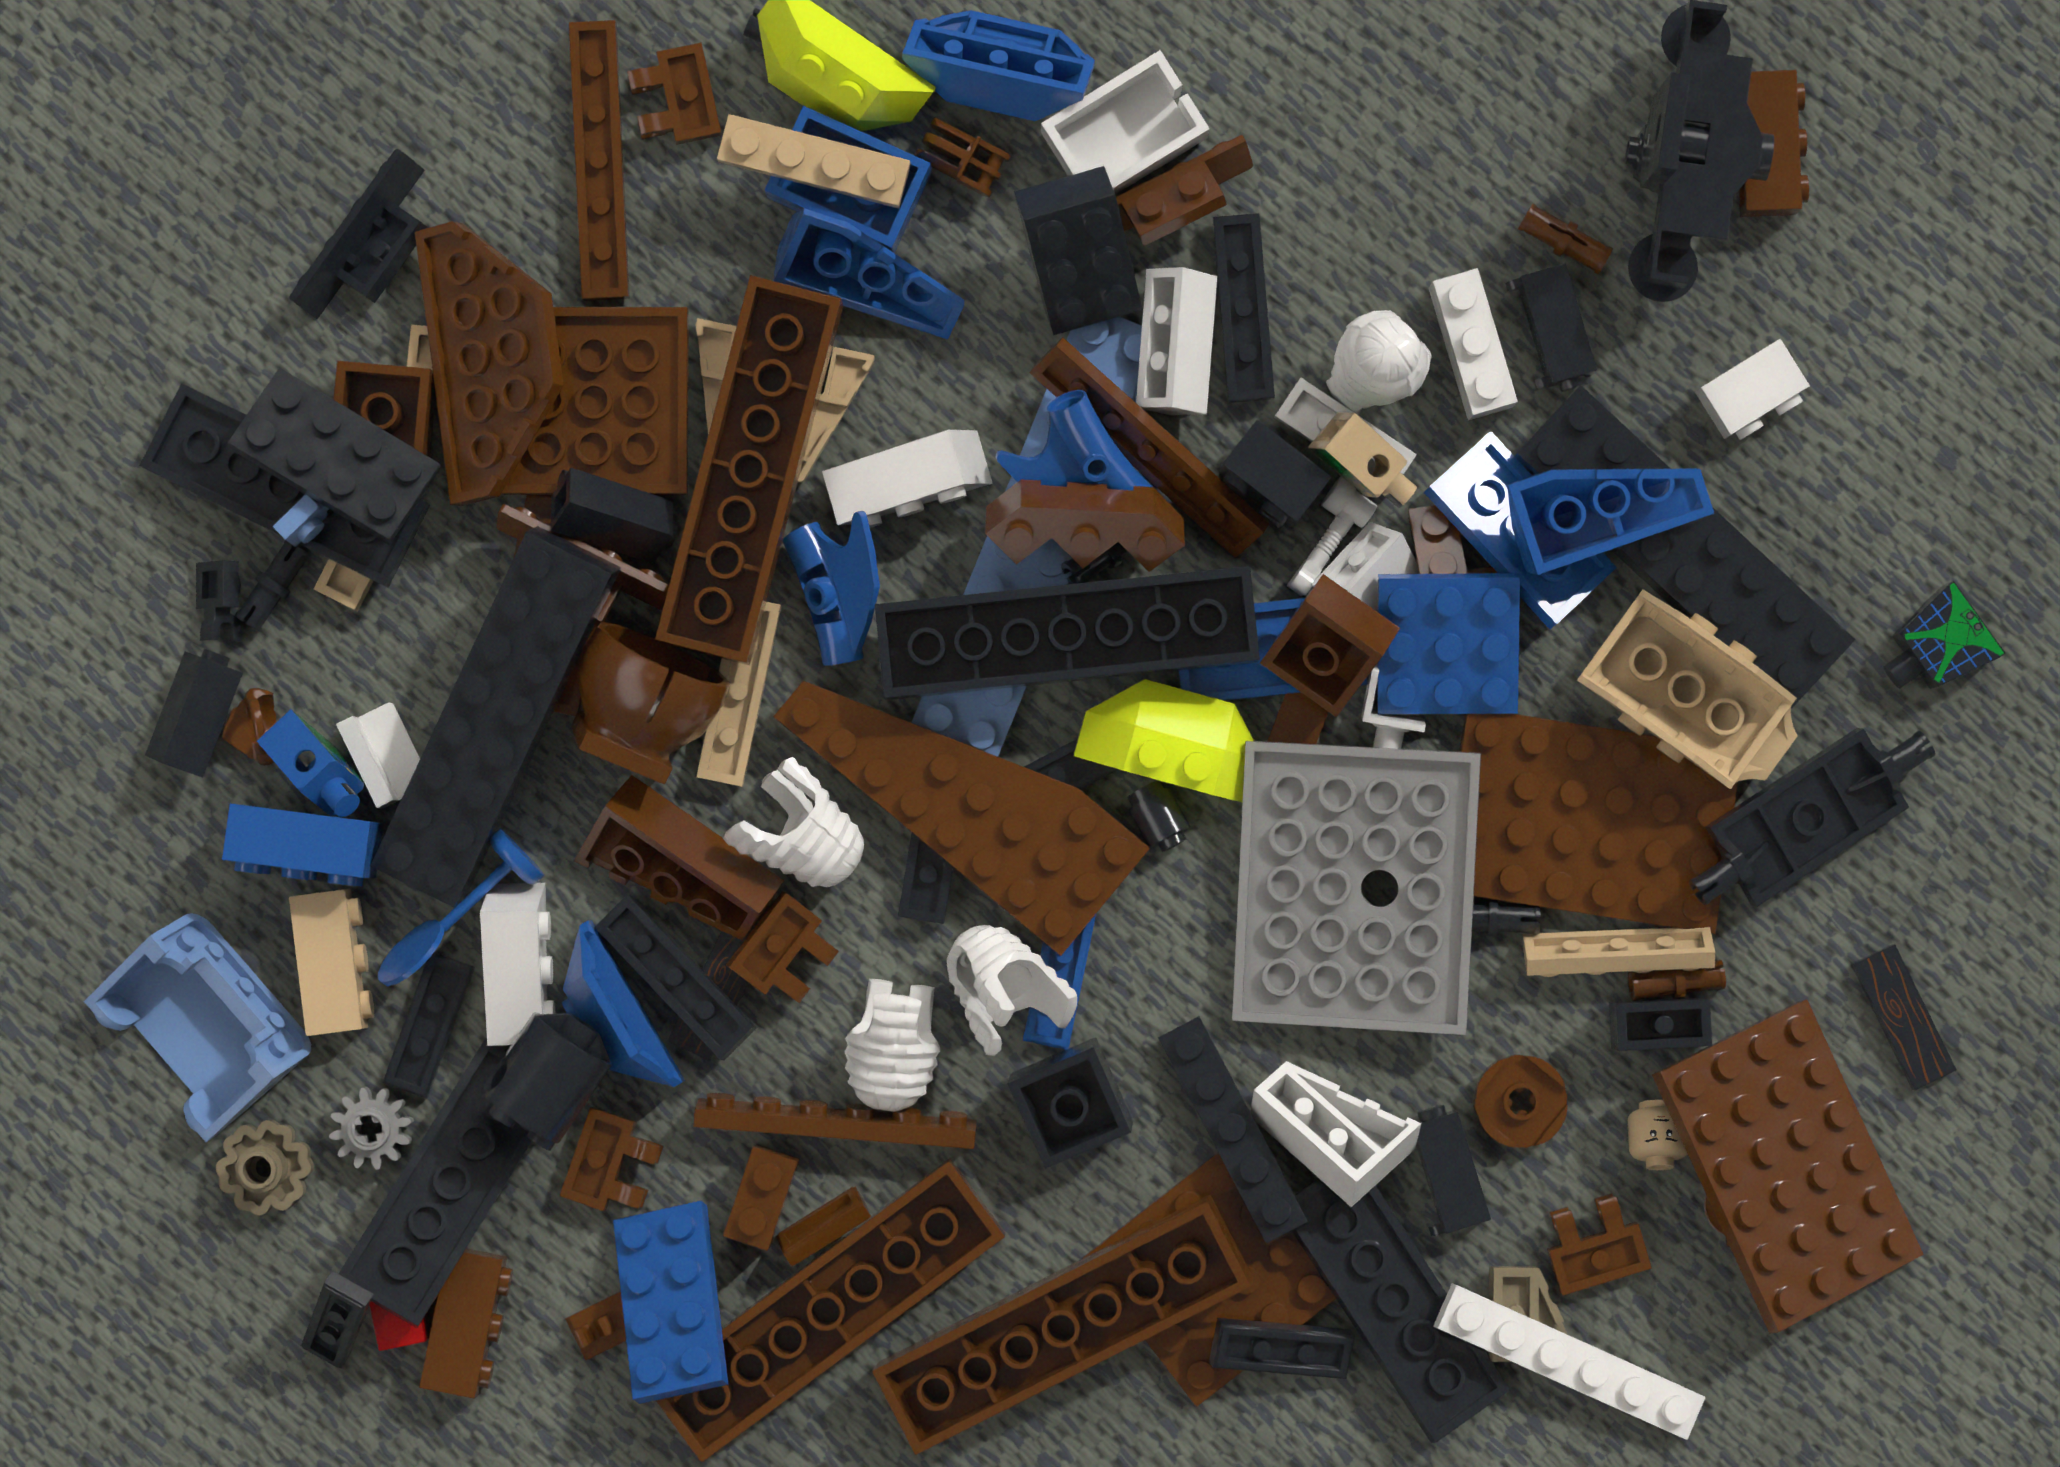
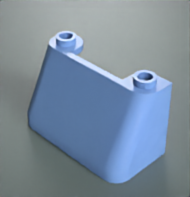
(204, 1020)

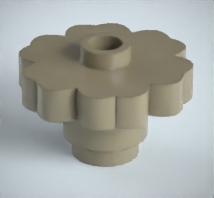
(288, 1162)

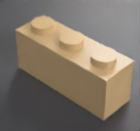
(330, 962)

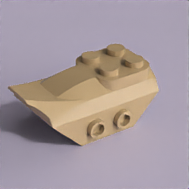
(1693, 692)

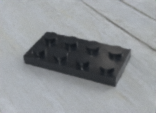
(334, 456)

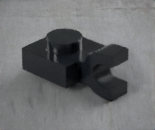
(216, 593)

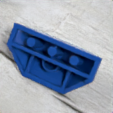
(999, 63)
(606, 1002)

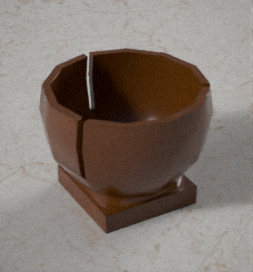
(642, 700)

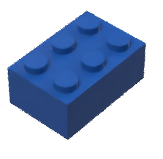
(876, 220)
(301, 844)

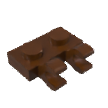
(687, 92)
(775, 943)
(599, 1159)
(1597, 1257)

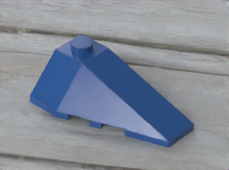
(849, 265)
(1590, 511)

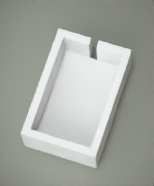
(1127, 125)

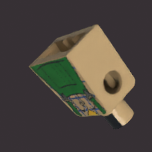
(1348, 446)

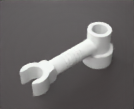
(1349, 508)

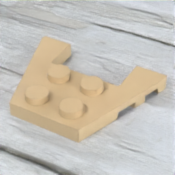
(843, 381)

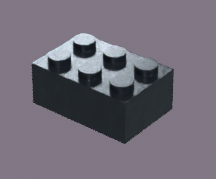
(1078, 250)

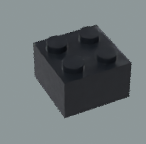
(1273, 476)
(1070, 1102)

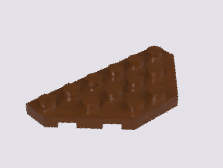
(489, 357)

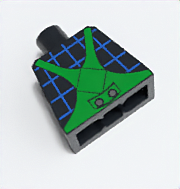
(1942, 641)

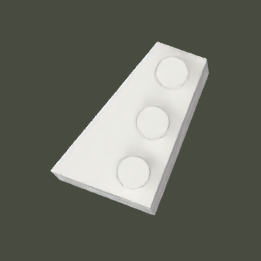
(908, 477)
(515, 958)
(1332, 1133)

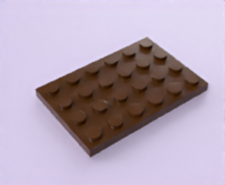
(1592, 821)
(1787, 1165)

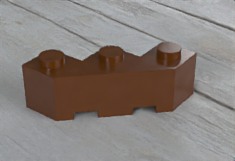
(1085, 521)

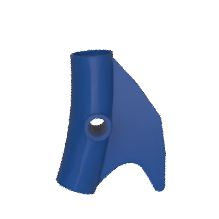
(1075, 450)
(837, 585)

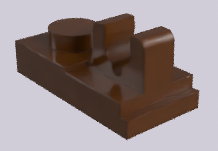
(599, 1326)

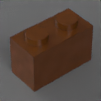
(761, 1197)

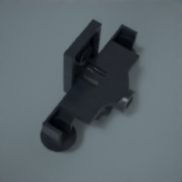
(1694, 149)

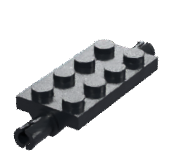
(1809, 816)

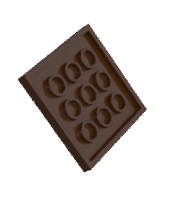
(618, 404)
(1283, 1286)

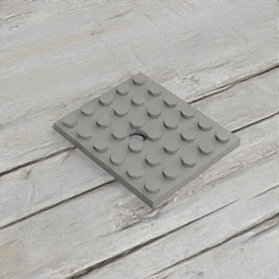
(1305, 931)

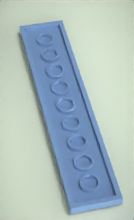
(986, 715)

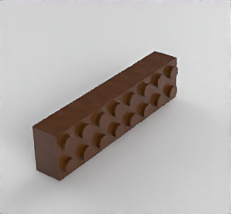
(749, 470)
(837, 1304)
(1063, 1324)

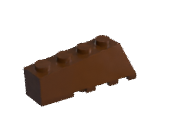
(678, 859)

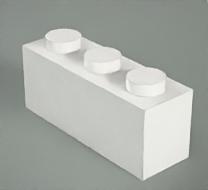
(1176, 341)
(1472, 344)

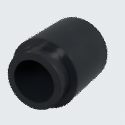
(1158, 816)

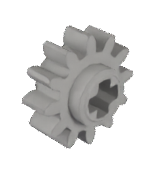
(380, 1112)

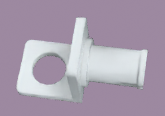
(1389, 726)

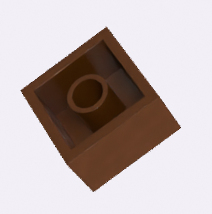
(391, 398)
(1330, 645)

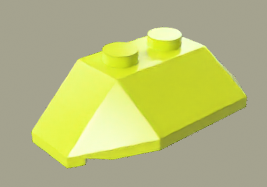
(836, 68)
(1169, 738)

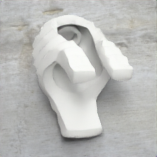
(1377, 362)
(816, 842)
(1000, 976)
(892, 1047)

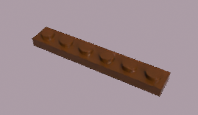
(599, 160)
(1154, 450)
(817, 1120)

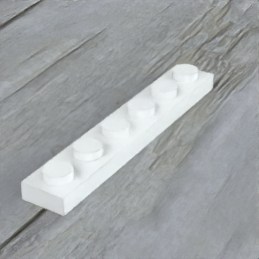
(1569, 1361)

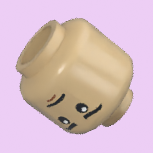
(1654, 1136)

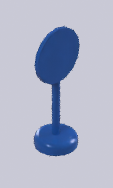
(424, 939)

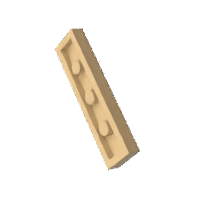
(813, 161)
(732, 731)
(1618, 951)

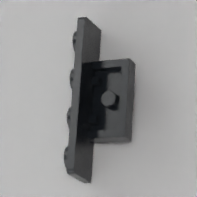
(369, 241)

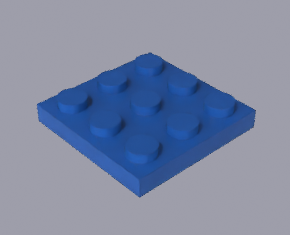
(1452, 643)

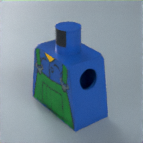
(328, 779)

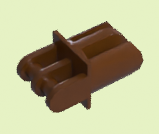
(965, 158)

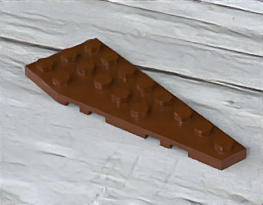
(1005, 828)

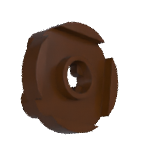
(1547, 1097)

